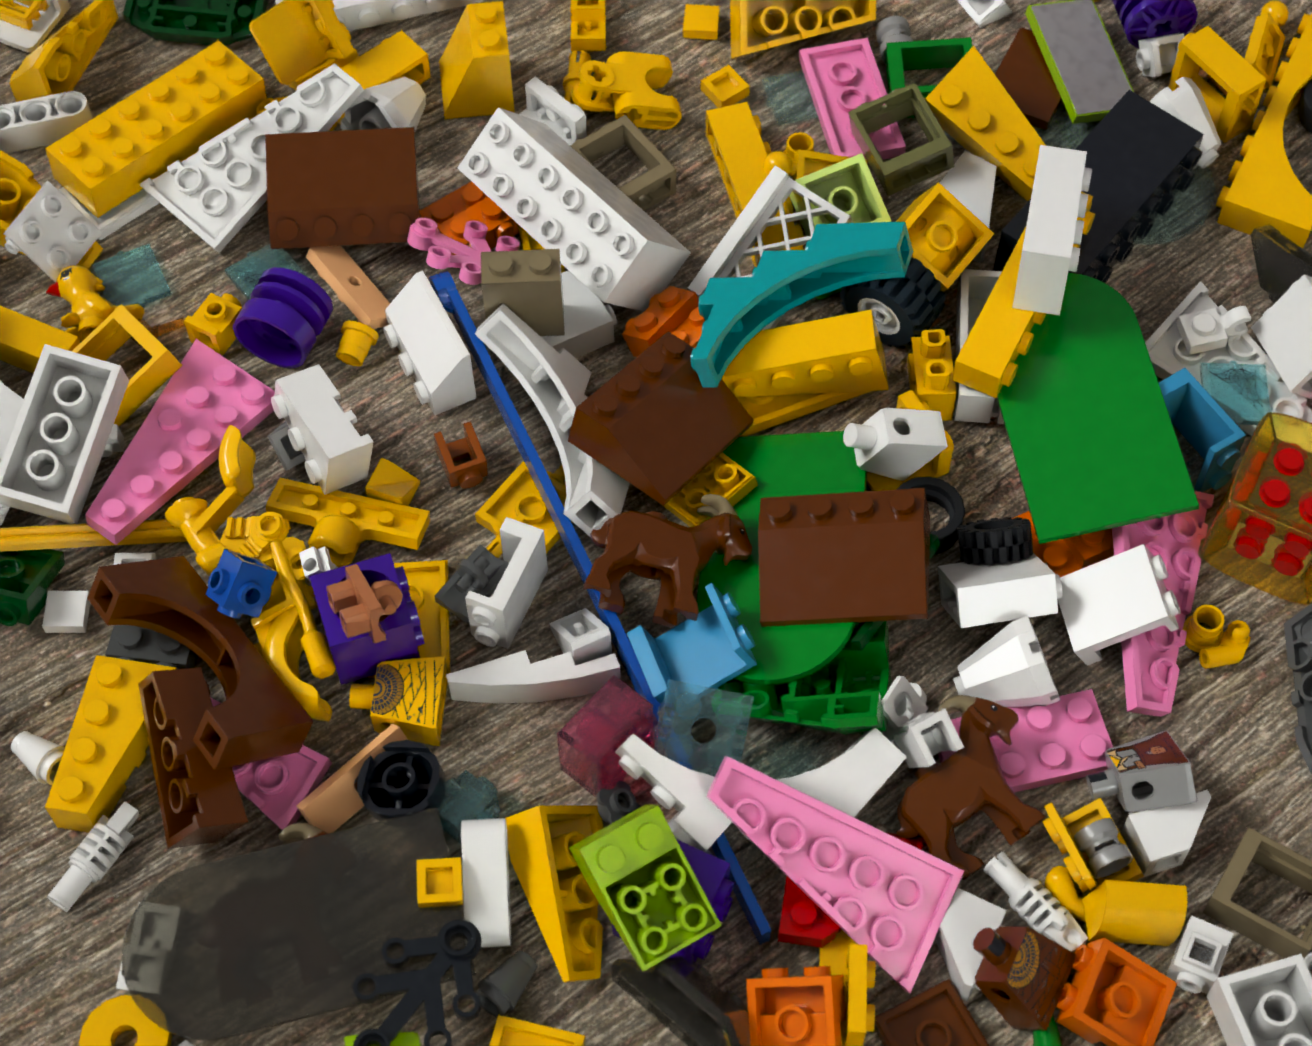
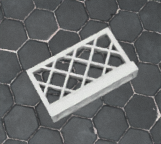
(753, 221)

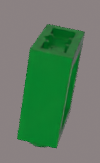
(921, 56)

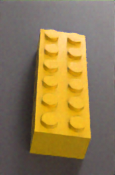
(155, 128)

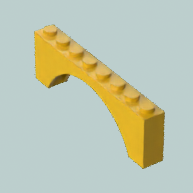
(1264, 182)

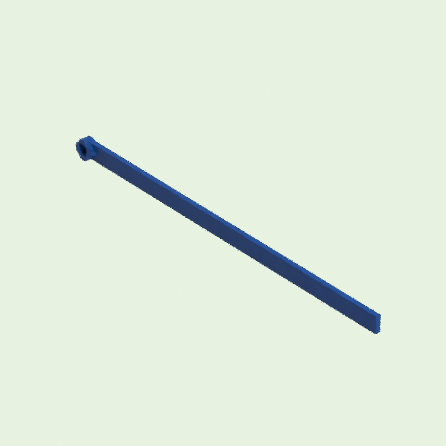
(452, 302)

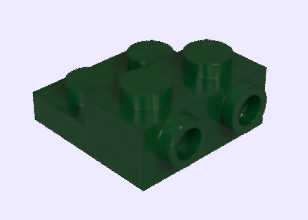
(25, 583)

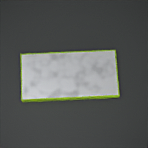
(1079, 57)

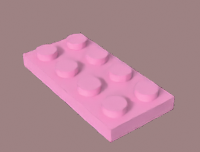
(840, 81)
(1051, 743)

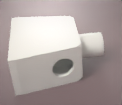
(896, 441)

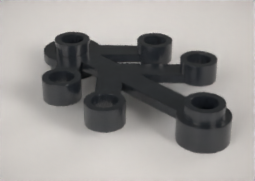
(423, 984)

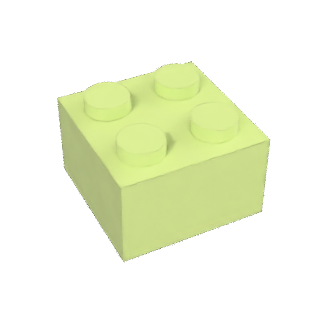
(847, 187)

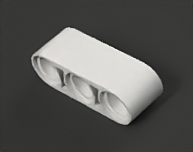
(41, 120)
(487, 879)

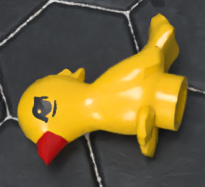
(88, 308)

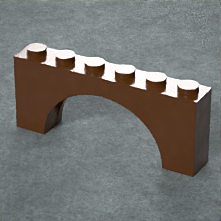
(169, 597)

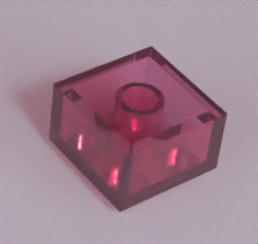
(598, 730)

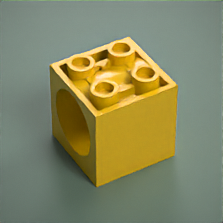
(944, 234)

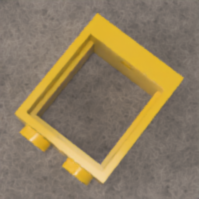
(1230, 71)
(110, 337)

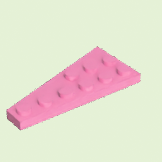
(178, 439)
(1152, 656)
(855, 873)

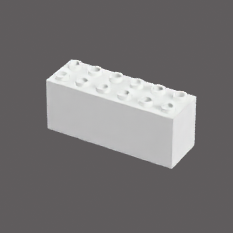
(573, 209)

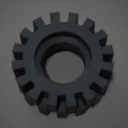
(995, 540)

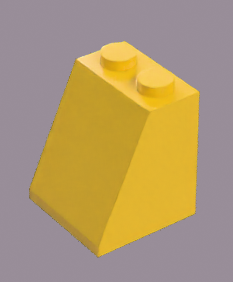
(477, 64)

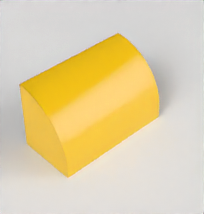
(1135, 912)

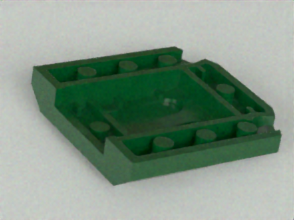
(194, 19)

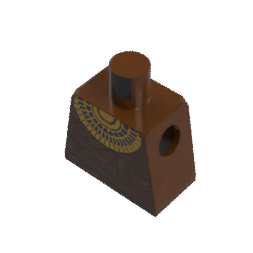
(1022, 974)

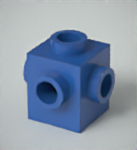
(240, 584)

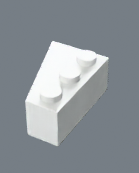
(321, 429)

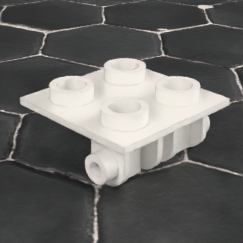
(51, 232)

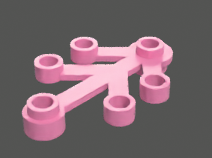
(426, 237)

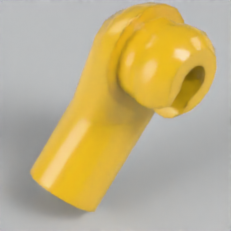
(1231, 647)
(1061, 886)

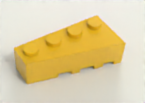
(774, 23)
(987, 121)
(811, 359)
(102, 744)

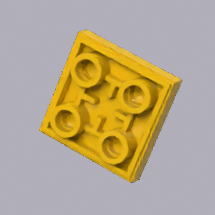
(721, 478)

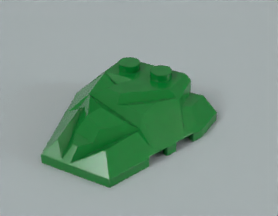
(835, 699)

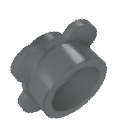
(616, 802)

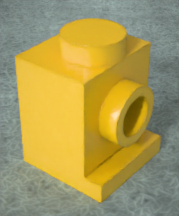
(214, 322)

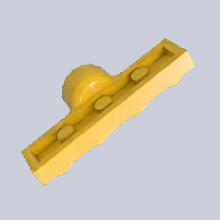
(347, 519)

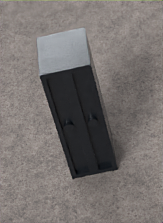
(1137, 167)

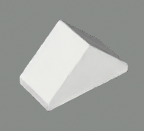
(582, 636)

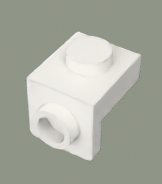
(1158, 54)

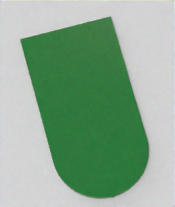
(1092, 421)
(782, 467)

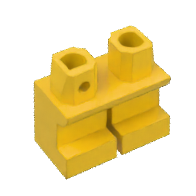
(932, 371)

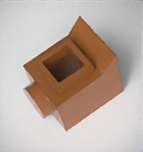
(468, 473)

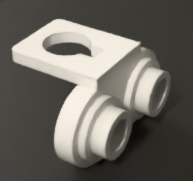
(902, 704)

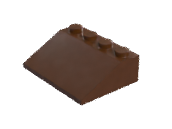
(341, 187)
(658, 421)
(844, 557)

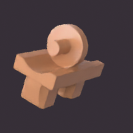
(363, 605)

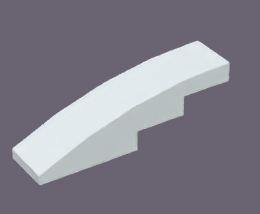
(517, 681)

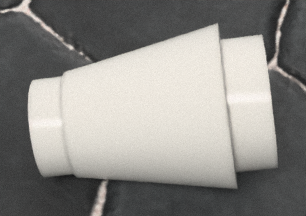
(38, 755)

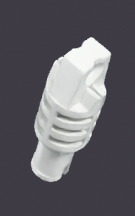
(94, 856)
(1036, 904)

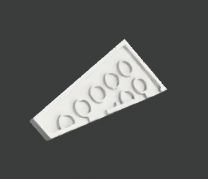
(227, 177)
(1170, 356)

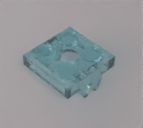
(686, 704)

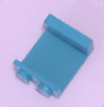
(1204, 427)
(696, 651)

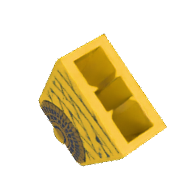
(408, 695)

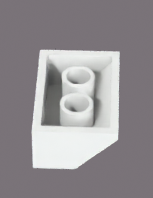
(429, 347)

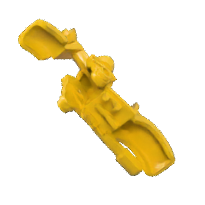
(286, 619)

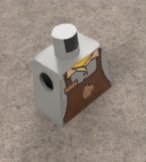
(1145, 774)

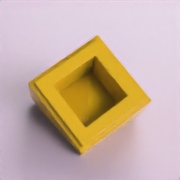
(391, 483)

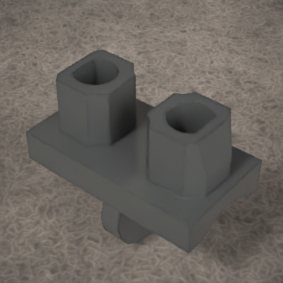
(476, 574)

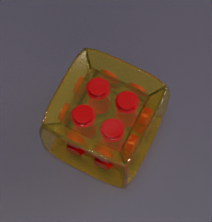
(1267, 513)

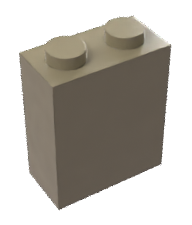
(528, 285)

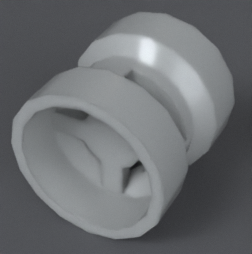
(892, 30)
(1103, 848)

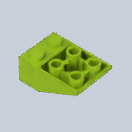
(645, 885)

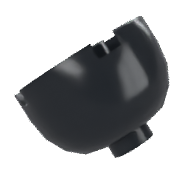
(401, 781)

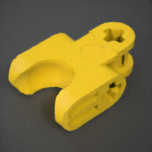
(626, 88)

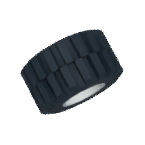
(899, 305)

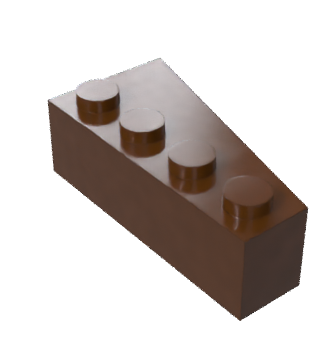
(194, 798)

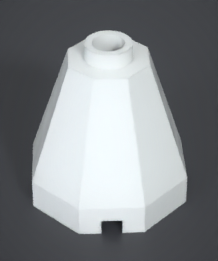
(387, 106)
(1189, 106)
(1009, 669)

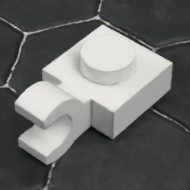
(1208, 331)

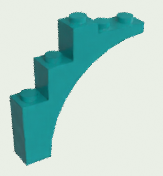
(786, 278)

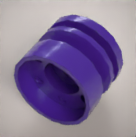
(1155, 18)
(283, 317)

